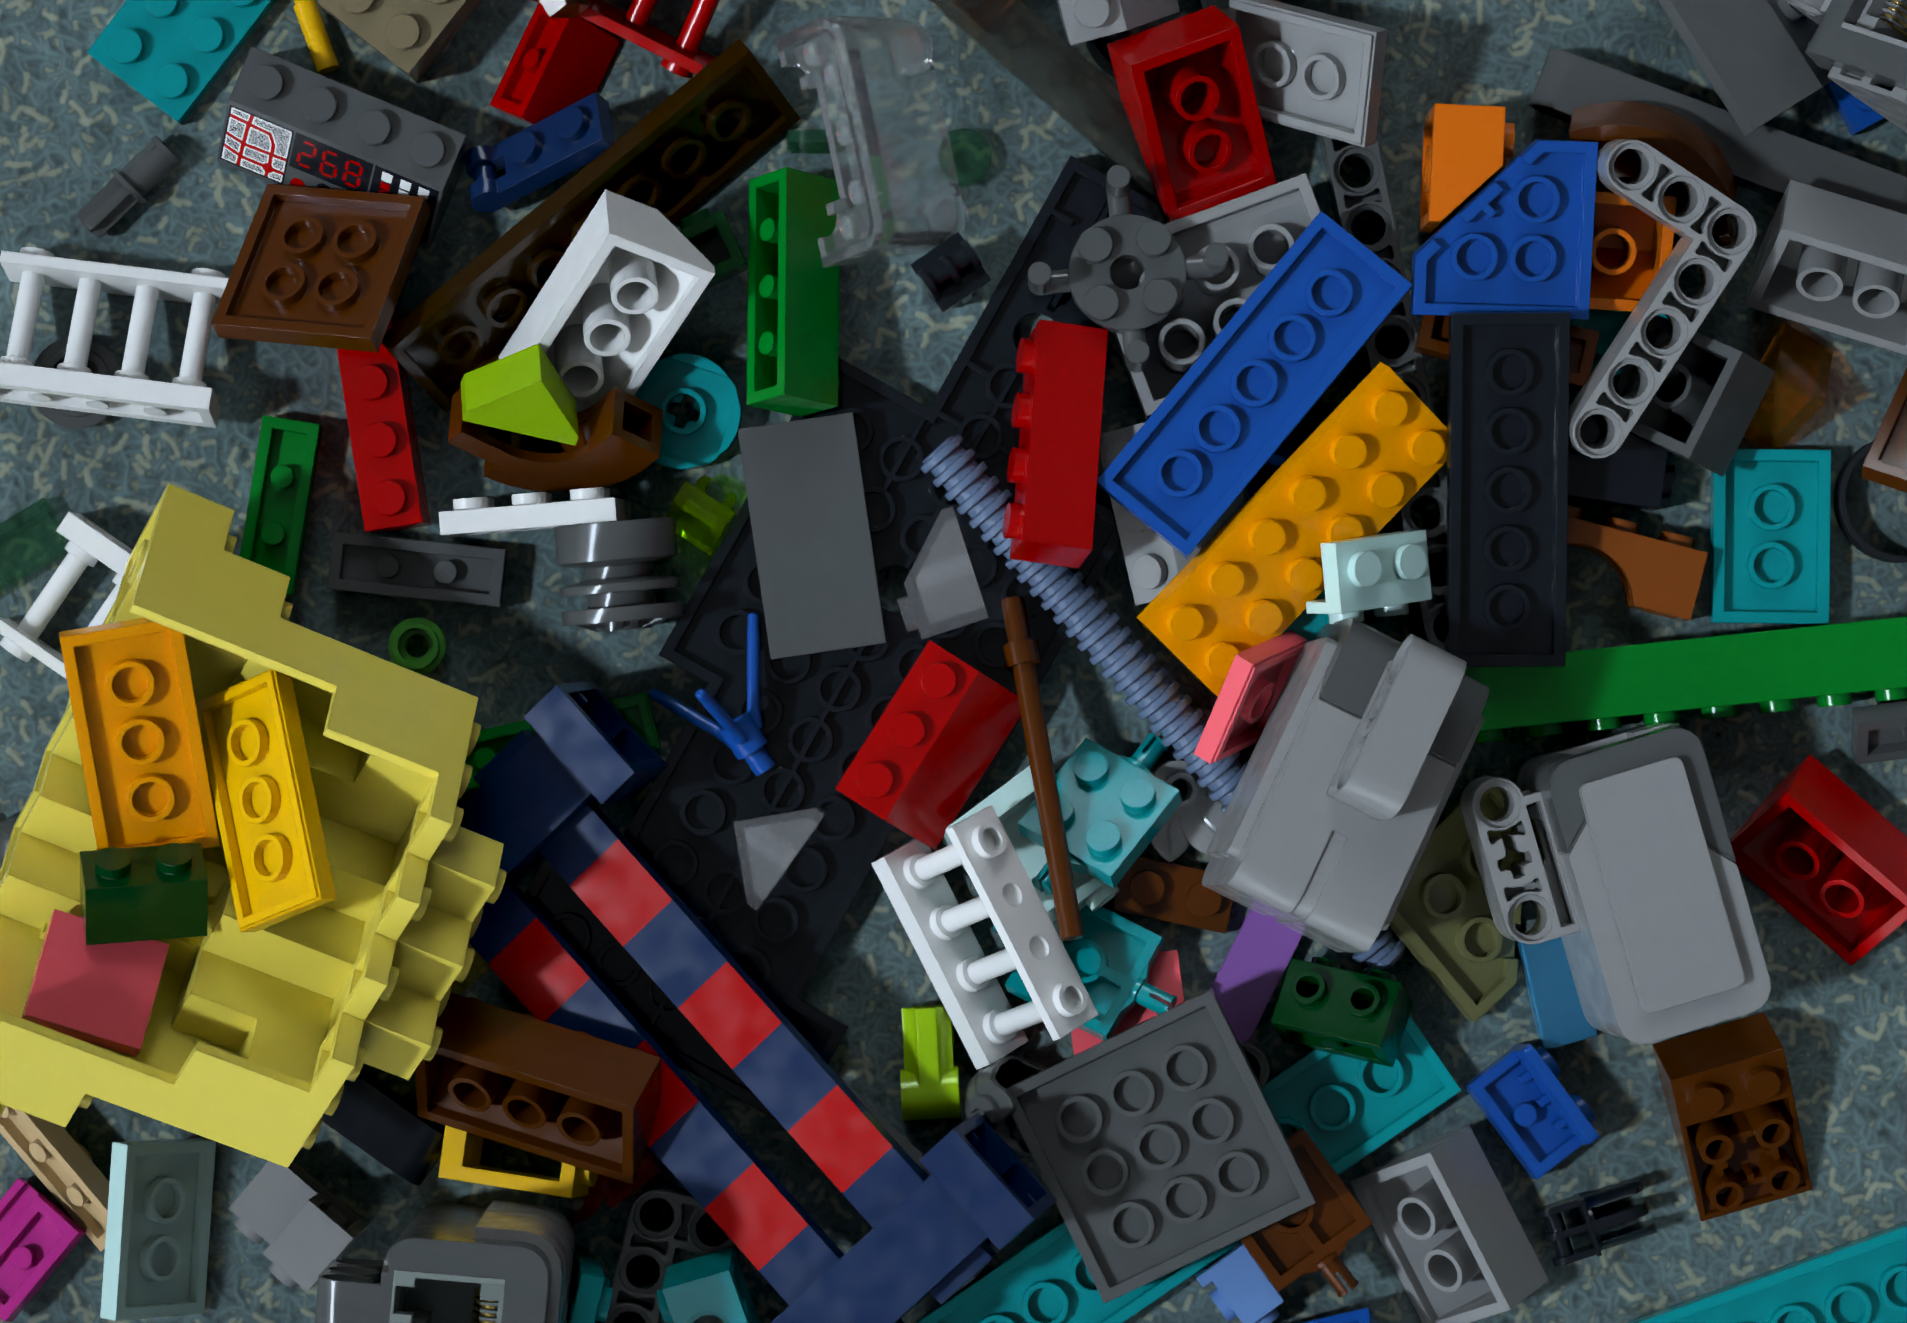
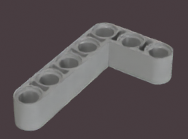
(1663, 294)

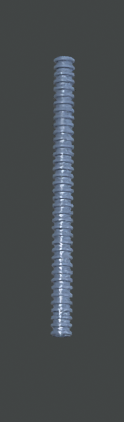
(1106, 642)

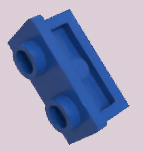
(1532, 1108)

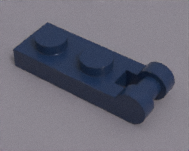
(539, 153)

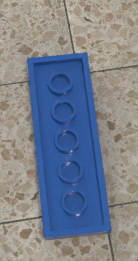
(1253, 384)

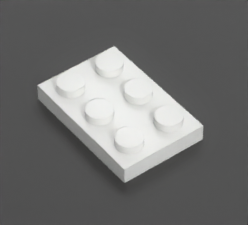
(530, 512)

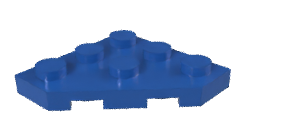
(1517, 240)

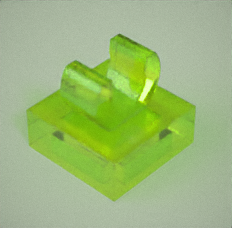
(701, 517)

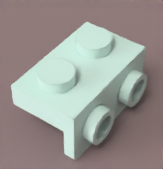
(1375, 574)

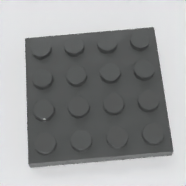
(1159, 1146)

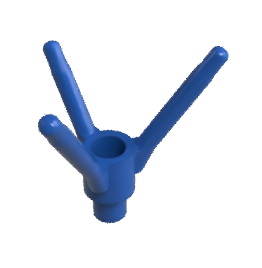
(744, 731)

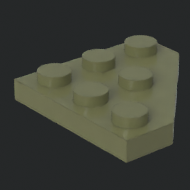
(1449, 920)

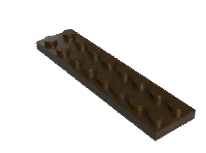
(662, 161)

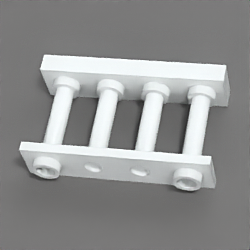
(129, 390)
(85, 547)
(952, 954)

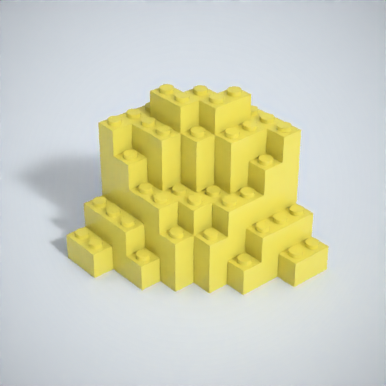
(270, 1021)

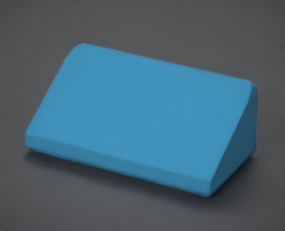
(1553, 995)

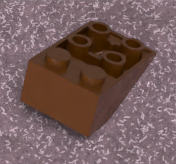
(1733, 1115)

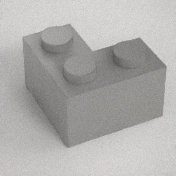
(298, 1220)

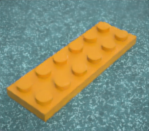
(1268, 555)

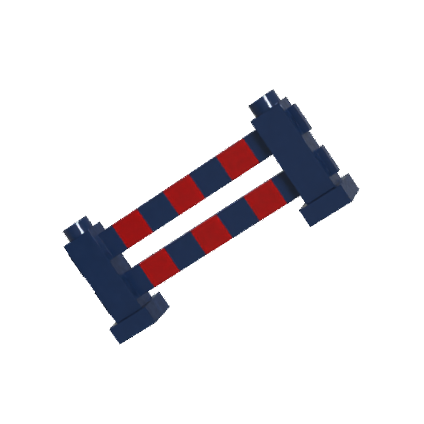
(926, 1230)

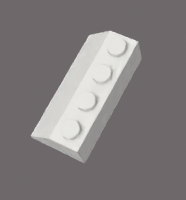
(614, 299)

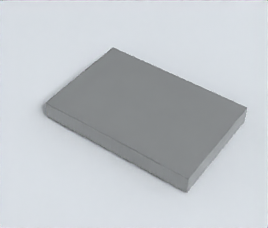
(1313, 68)

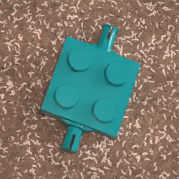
(1108, 810)
(1114, 968)

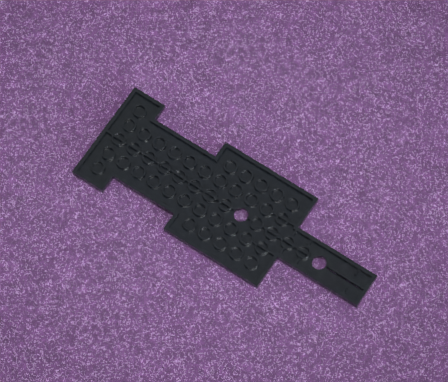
(828, 702)

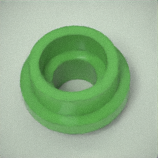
(399, 645)

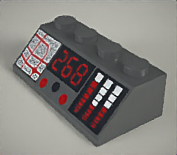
(327, 135)

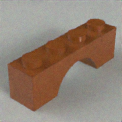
(1654, 573)

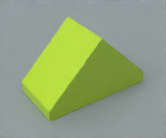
(521, 397)

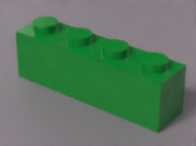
(791, 295)

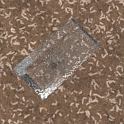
(770, 846)

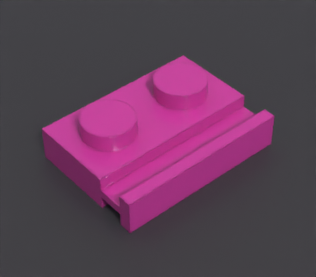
(32, 1244)

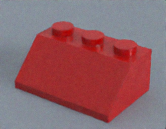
(931, 745)
(1827, 860)

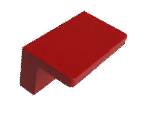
(553, 66)

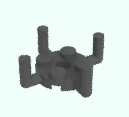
(1136, 239)

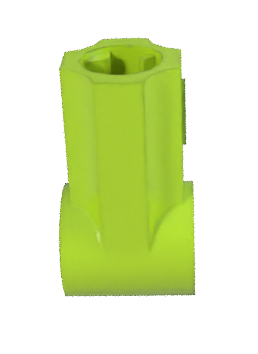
(929, 1076)

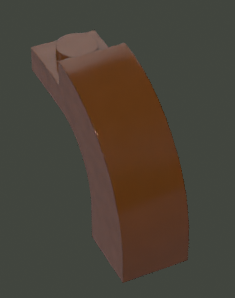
(1669, 135)
(614, 443)

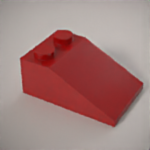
(1193, 111)

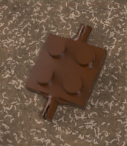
(1315, 1234)

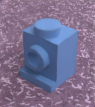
(1241, 1287)

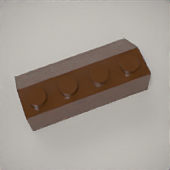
(541, 1088)

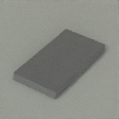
(811, 536)

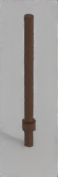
(1022, 658)

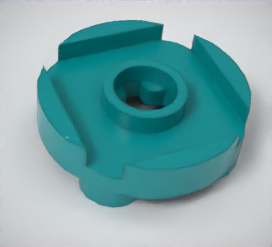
(713, 396)

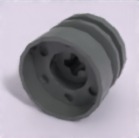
(618, 572)

